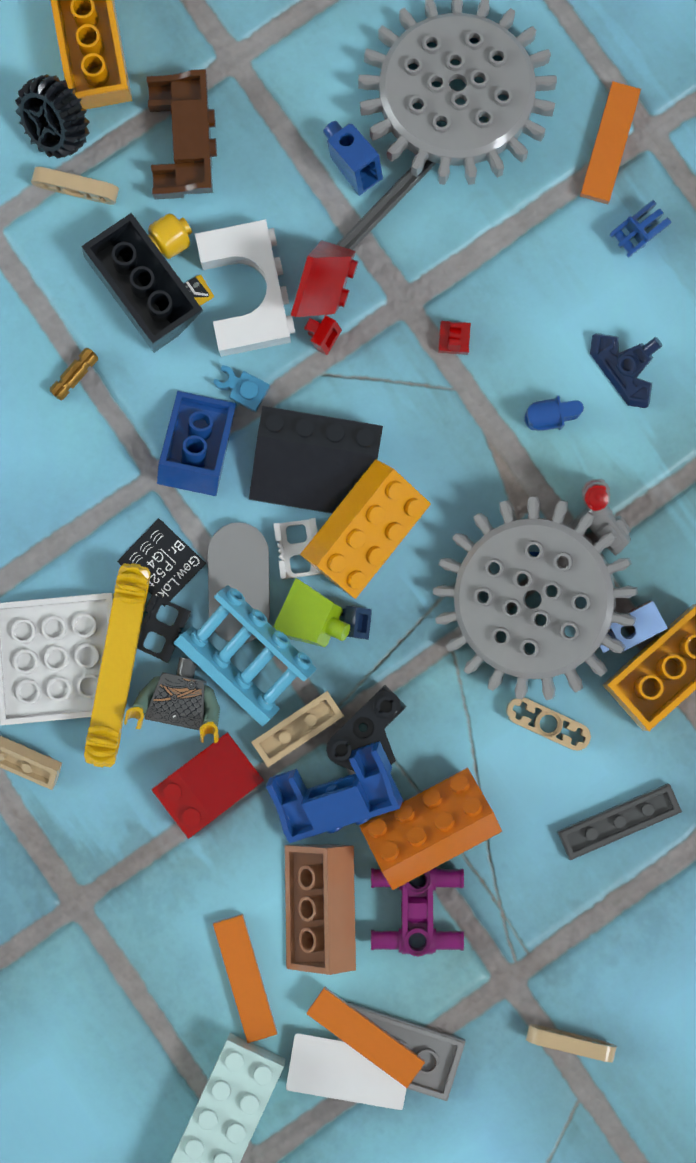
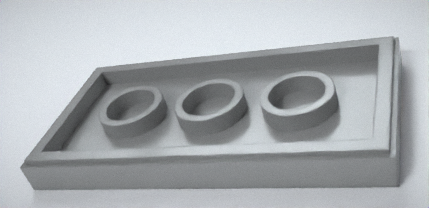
(438, 1049)

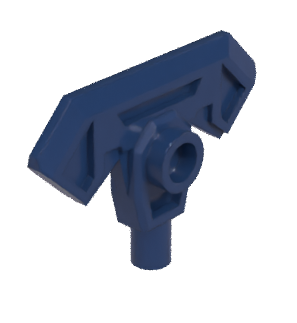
(625, 367)

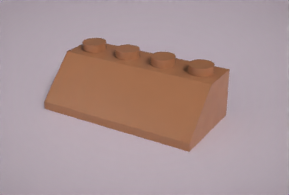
(320, 908)

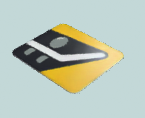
(199, 289)

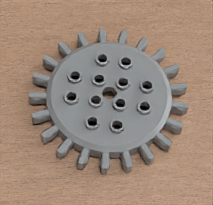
(464, 137)
(585, 576)

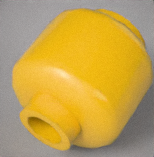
(170, 235)

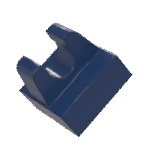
(359, 621)

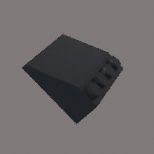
(310, 458)

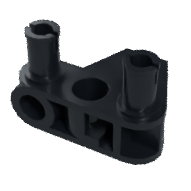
(377, 715)

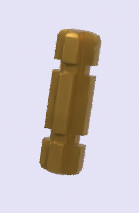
(74, 373)

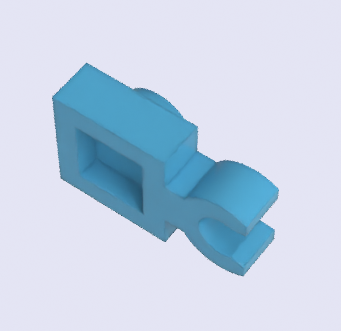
(245, 390)

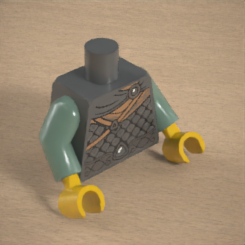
(178, 701)

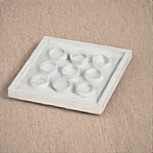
(51, 657)

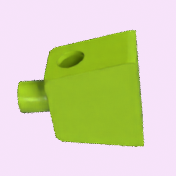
(310, 617)

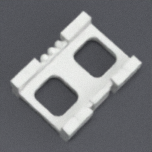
(288, 550)

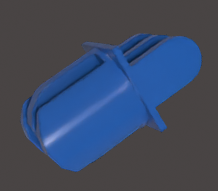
(637, 229)
(552, 414)

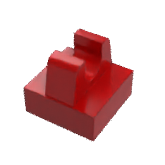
(323, 333)
(454, 337)

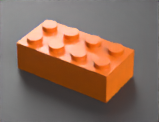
(430, 828)

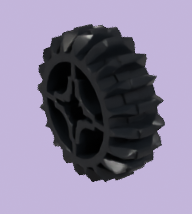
(52, 116)

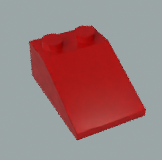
(324, 280)
(207, 785)

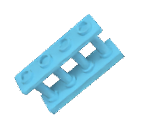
(226, 675)

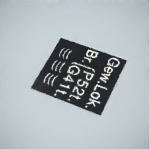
(168, 560)

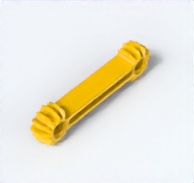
(117, 665)

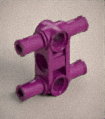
(418, 915)

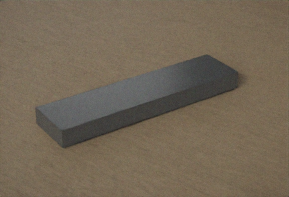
(619, 821)

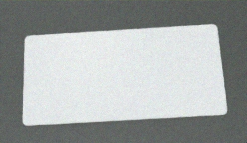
(341, 1073)

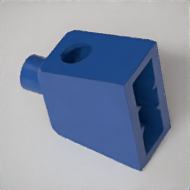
(353, 156)

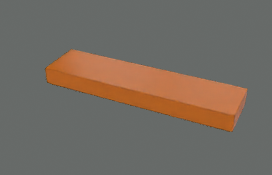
(610, 142)
(245, 978)
(365, 1037)

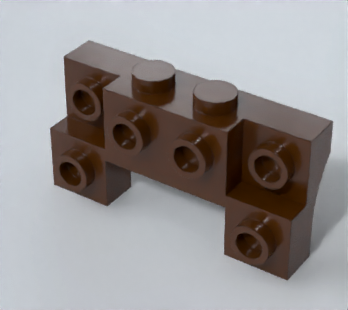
(193, 147)

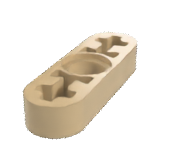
(75, 185)
(565, 740)
(571, 1043)

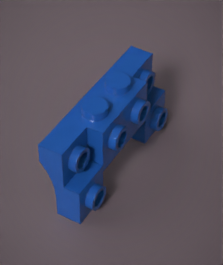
(338, 802)

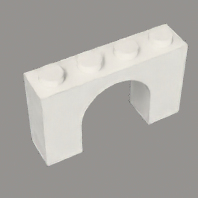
(251, 246)

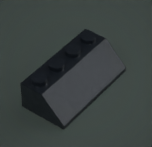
(142, 282)

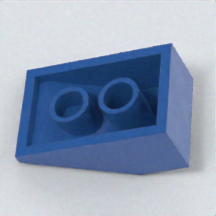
(196, 443)

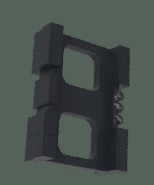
(171, 633)

